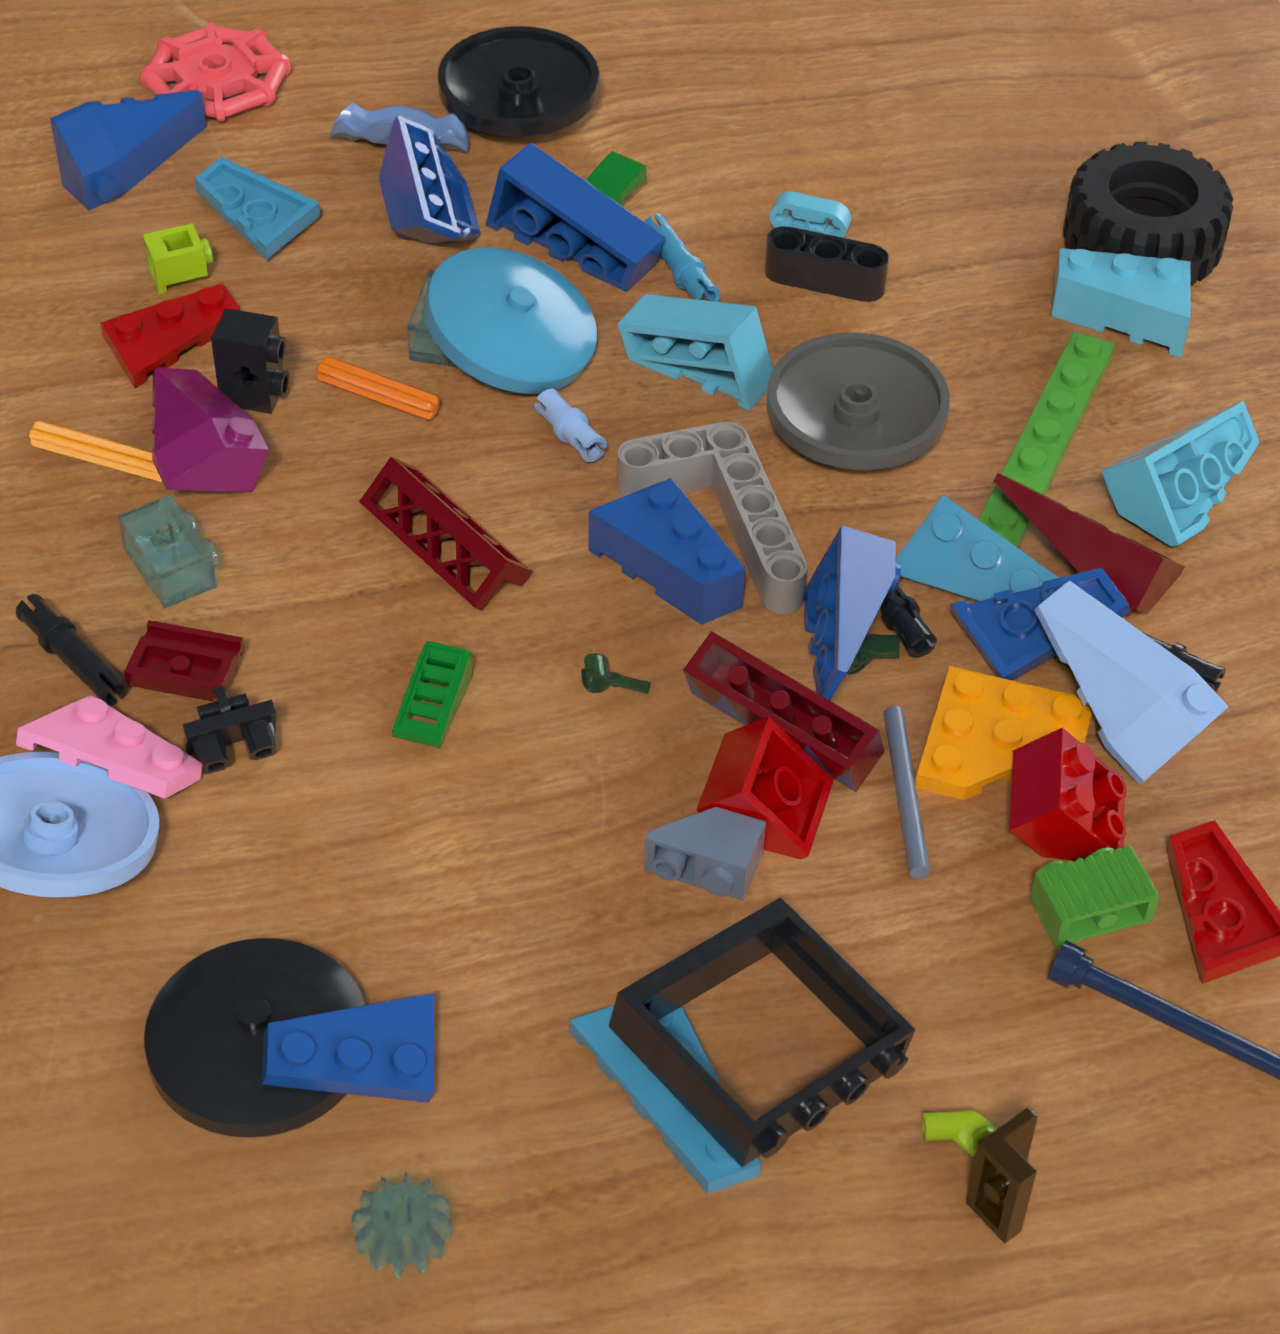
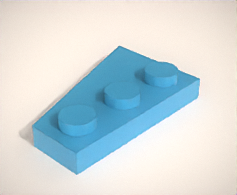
(256, 206)
(967, 556)

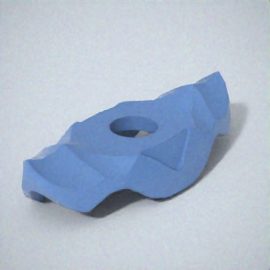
(357, 124)

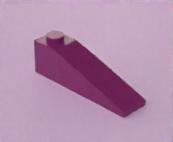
(202, 435)

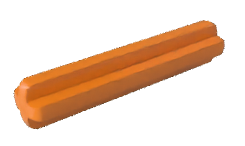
(378, 388)

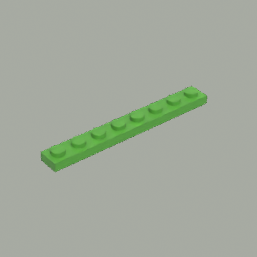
(1049, 431)

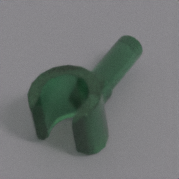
(598, 678)

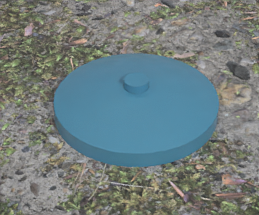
(509, 320)

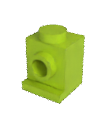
(176, 255)

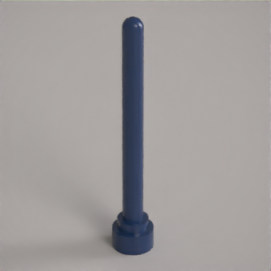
(1077, 969)

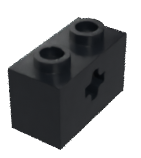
(250, 360)

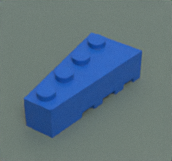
(572, 219)

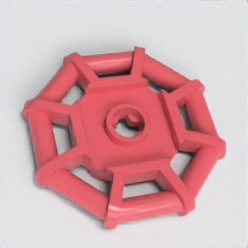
(233, 72)

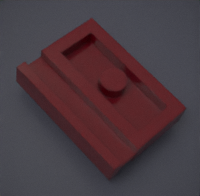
(183, 660)

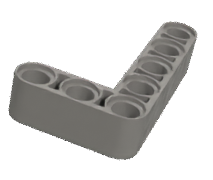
(726, 460)

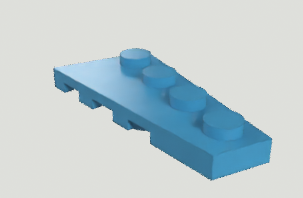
(681, 1132)

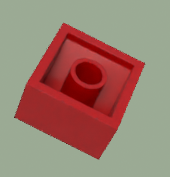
(772, 780)

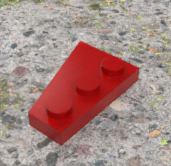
(164, 330)
(1222, 902)

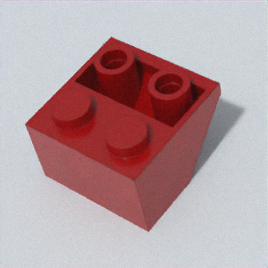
(1065, 799)

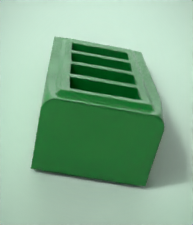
(438, 665)

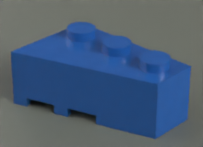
(671, 548)

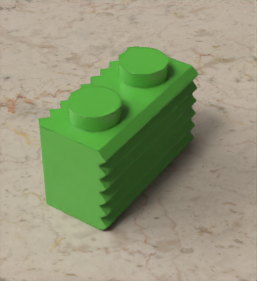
(1093, 895)

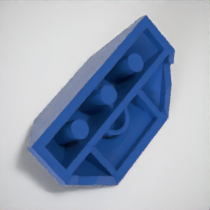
(424, 188)

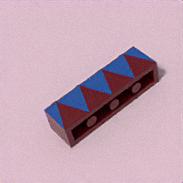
(753, 690)

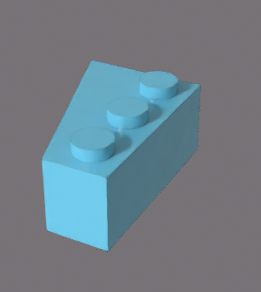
(701, 341)

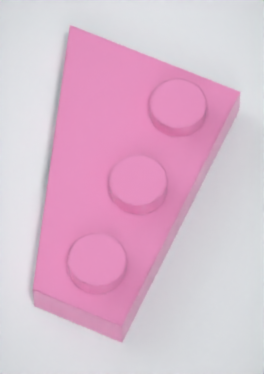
(103, 736)

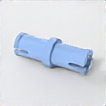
(570, 425)

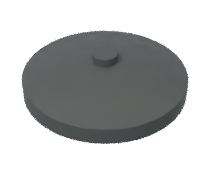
(857, 401)

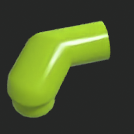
(962, 1127)

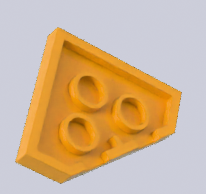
(981, 725)

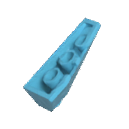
(1181, 476)

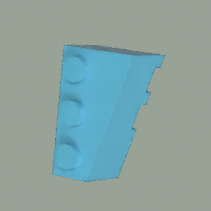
(1126, 294)

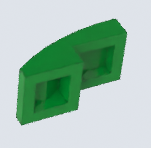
(617, 176)

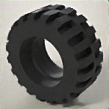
(1150, 206)

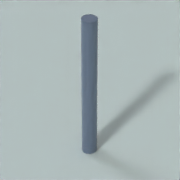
(906, 793)

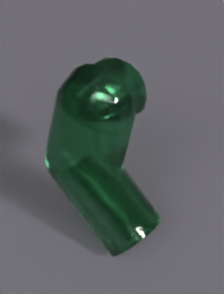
(875, 646)

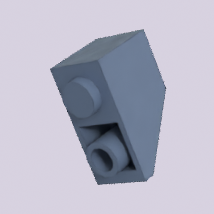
(708, 851)

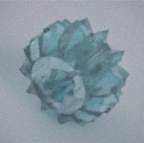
(404, 1245)

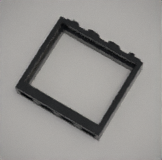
(820, 968)

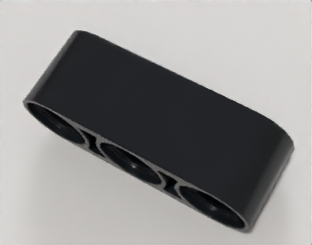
(826, 264)

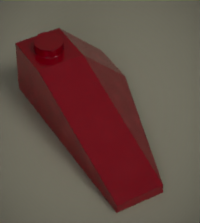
(1089, 545)

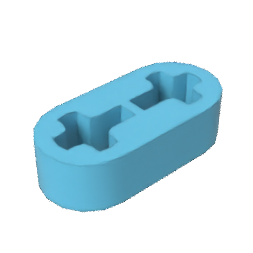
(810, 214)

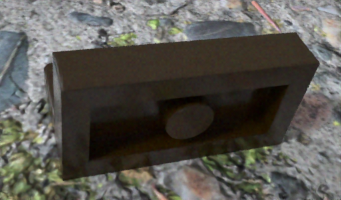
(1003, 1177)

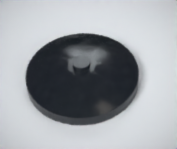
(518, 81)
(210, 1034)

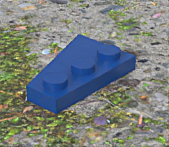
(1009, 629)
(356, 1050)

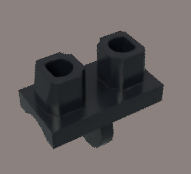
(229, 722)

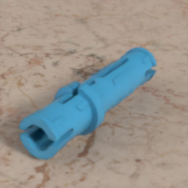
(687, 270)

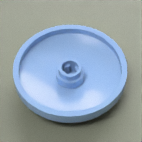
(70, 827)

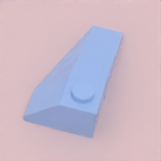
(1135, 687)

